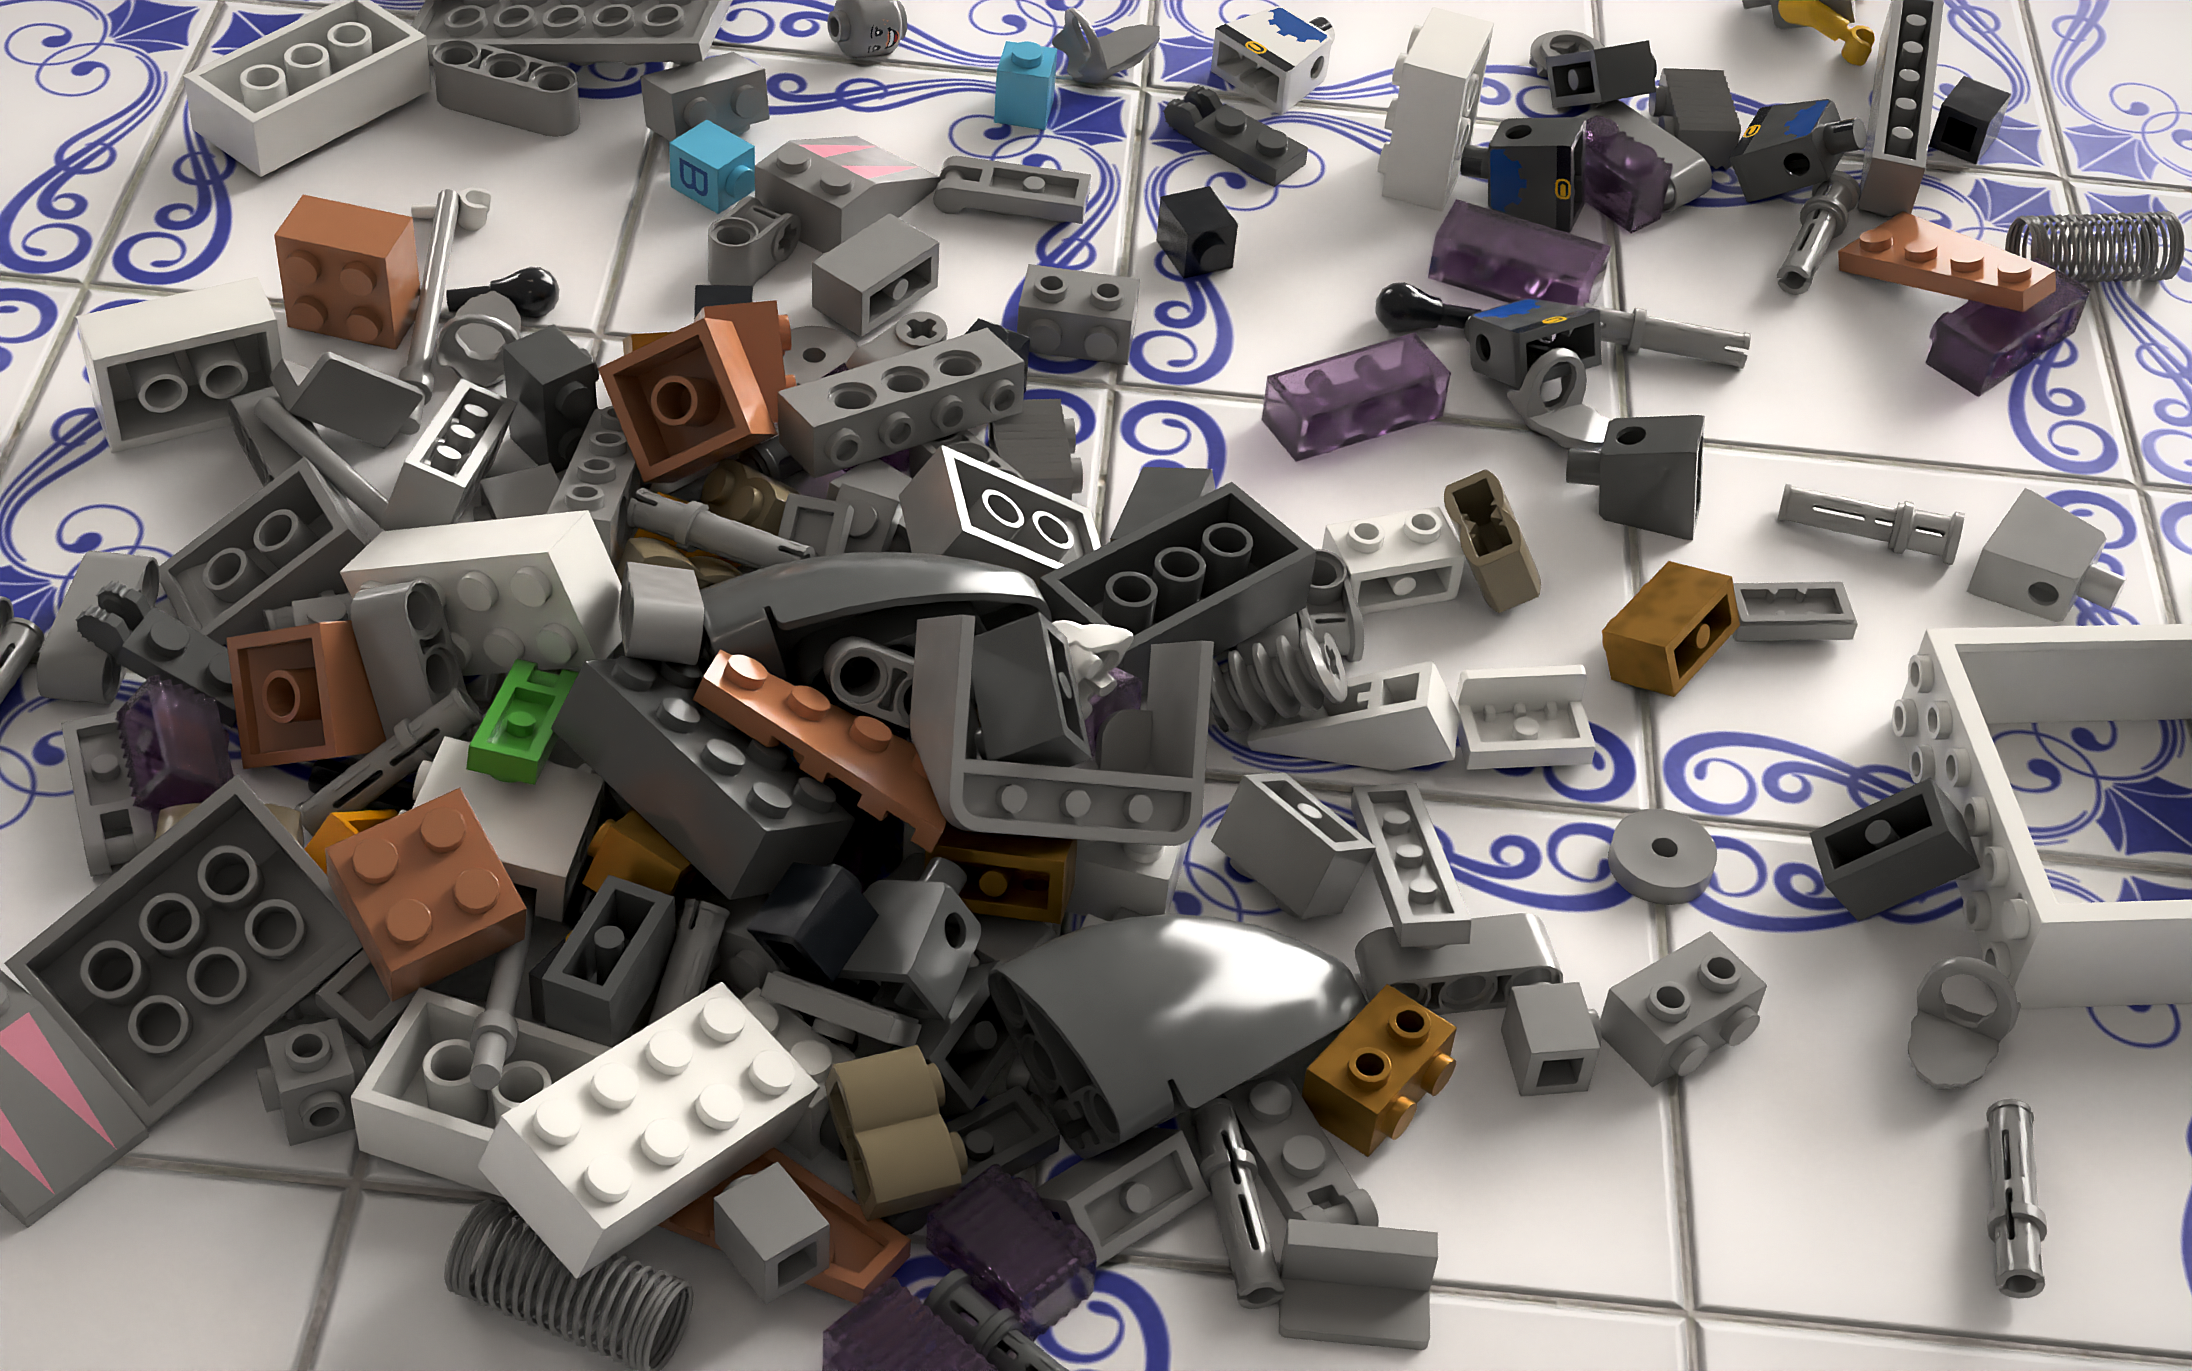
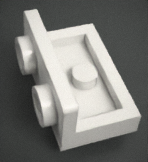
(1523, 717)

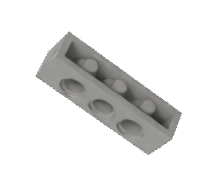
(900, 402)
(449, 459)
(602, 481)

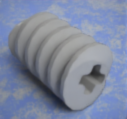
(1277, 682)

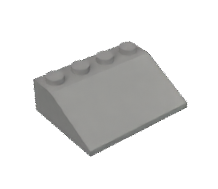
(190, 951)

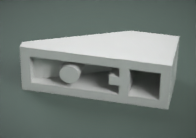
(1385, 723)

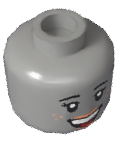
(867, 26)

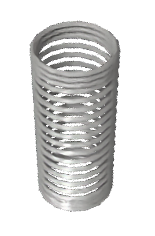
(2146, 244)
(641, 1310)

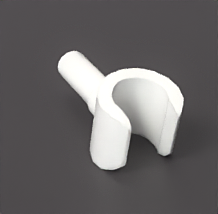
(472, 208)

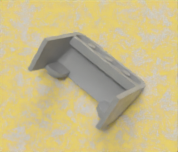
(1135, 791)

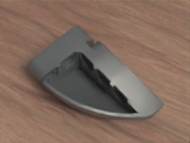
(802, 607)
(1162, 1017)

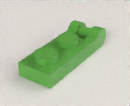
(517, 728)

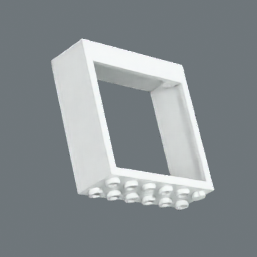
(2042, 675)

